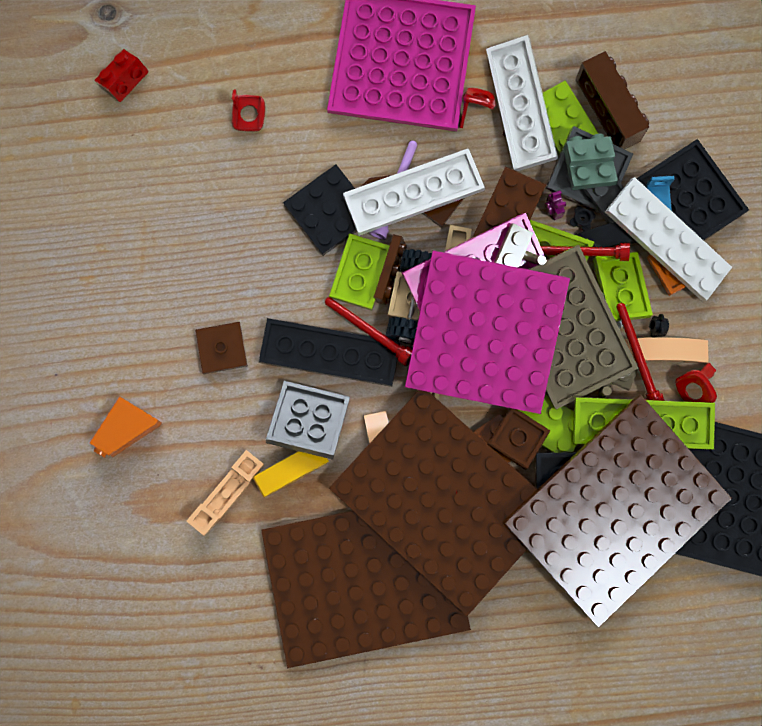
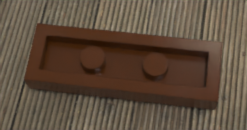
(390, 268)

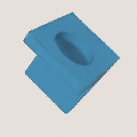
(661, 189)

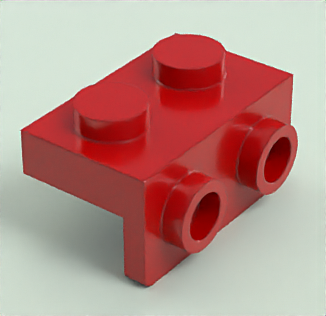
(122, 75)

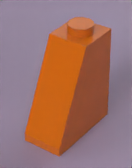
(122, 428)

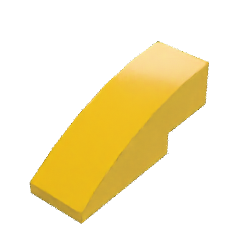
(288, 472)

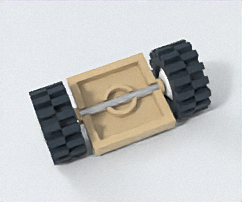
(402, 306)

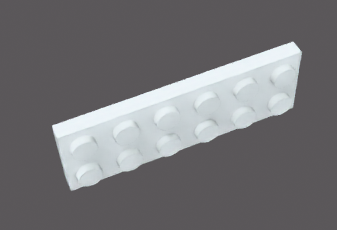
(521, 103)
(413, 192)
(668, 239)

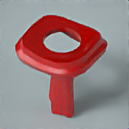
(477, 96)
(242, 101)
(700, 378)

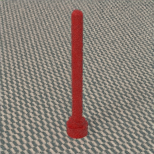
(619, 251)
(402, 353)
(652, 393)

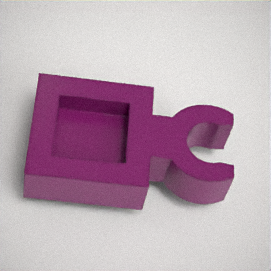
(555, 205)

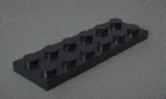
(327, 352)

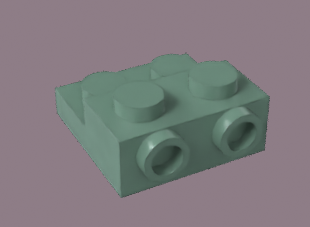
(590, 162)

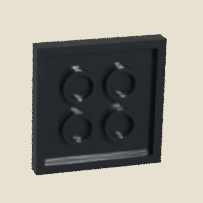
(323, 210)

